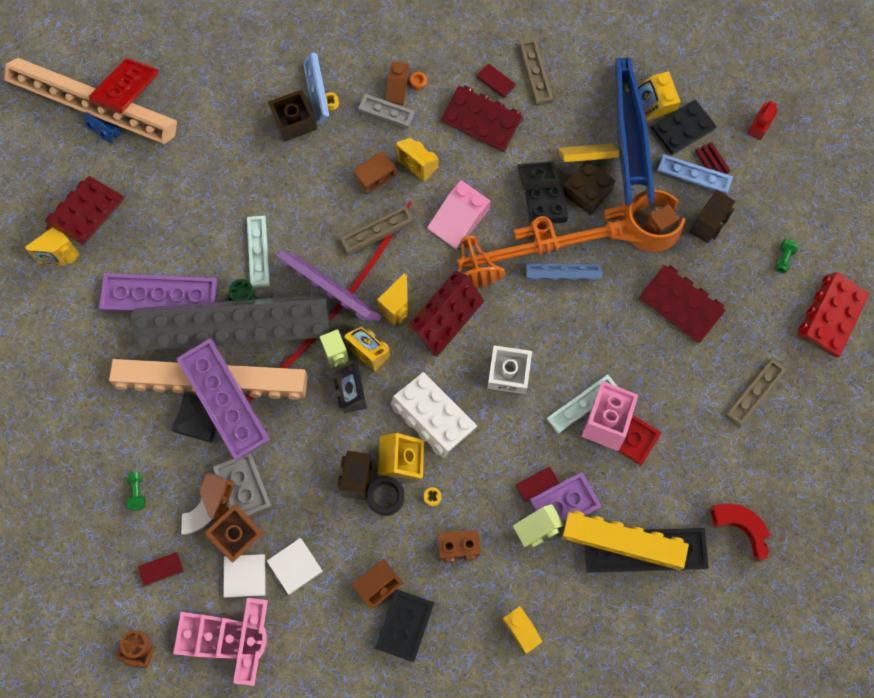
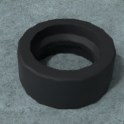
(386, 480)

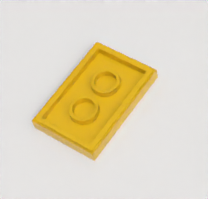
(588, 152)

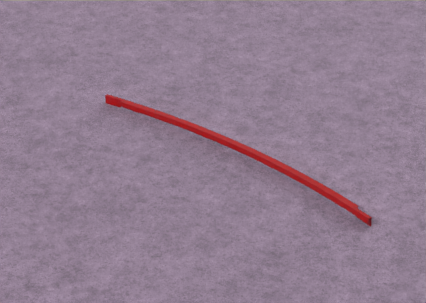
(336, 310)

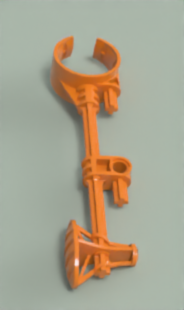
(547, 241)

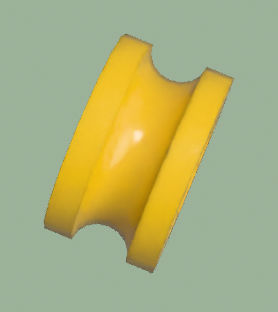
(331, 95)
(426, 496)

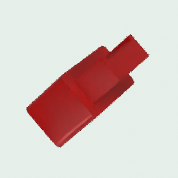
(763, 120)

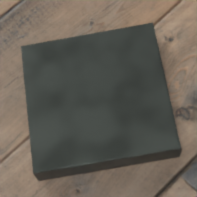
(538, 175)

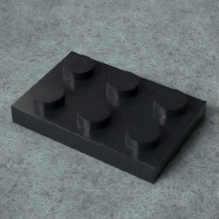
(683, 127)
(404, 625)

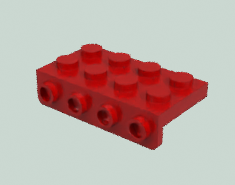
(833, 313)

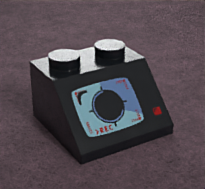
(350, 388)

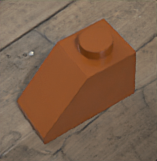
(397, 82)
(216, 494)

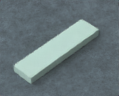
(258, 251)
(577, 407)

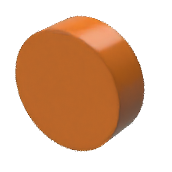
(418, 80)

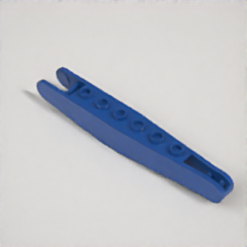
(632, 134)

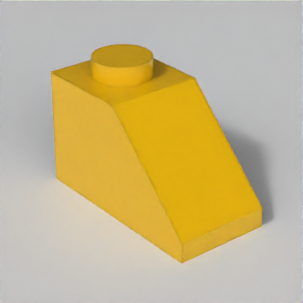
(522, 629)

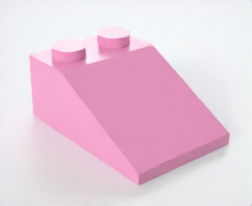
(459, 214)
(610, 416)

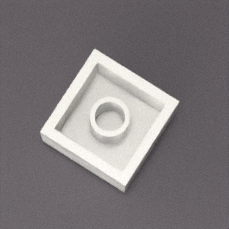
(509, 369)

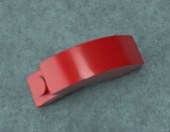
(748, 521)

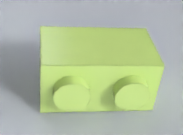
(334, 349)
(538, 525)

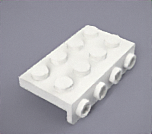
(432, 414)

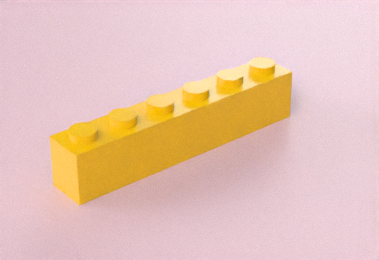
(624, 540)

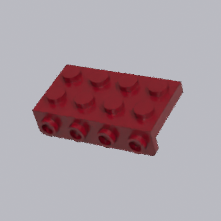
(482, 118)
(84, 210)
(682, 303)
(446, 312)

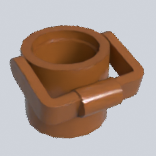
(135, 645)

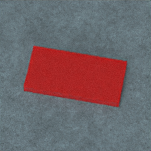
(123, 85)

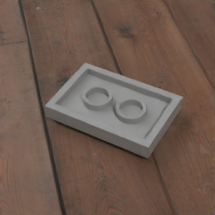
(249, 488)

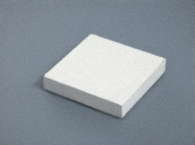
(294, 566)
(244, 576)

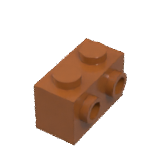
(374, 172)
(662, 221)
(459, 545)
(377, 583)

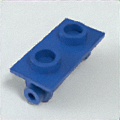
(106, 132)

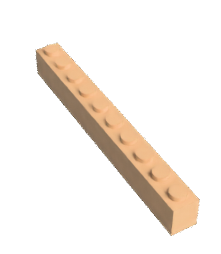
(77, 96)
(170, 376)

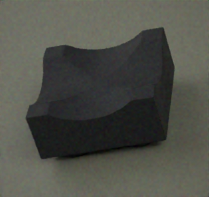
(547, 203)
(194, 419)

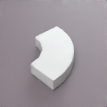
(195, 520)

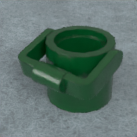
(241, 290)

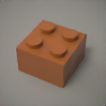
(234, 532)

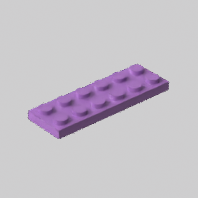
(332, 288)
(132, 291)
(223, 399)

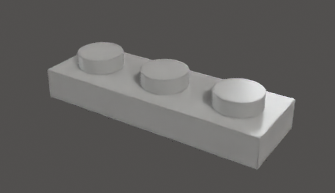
(386, 111)

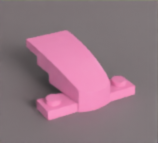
(226, 639)

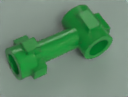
(789, 247)
(136, 502)

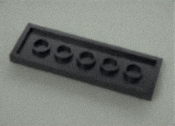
(604, 561)

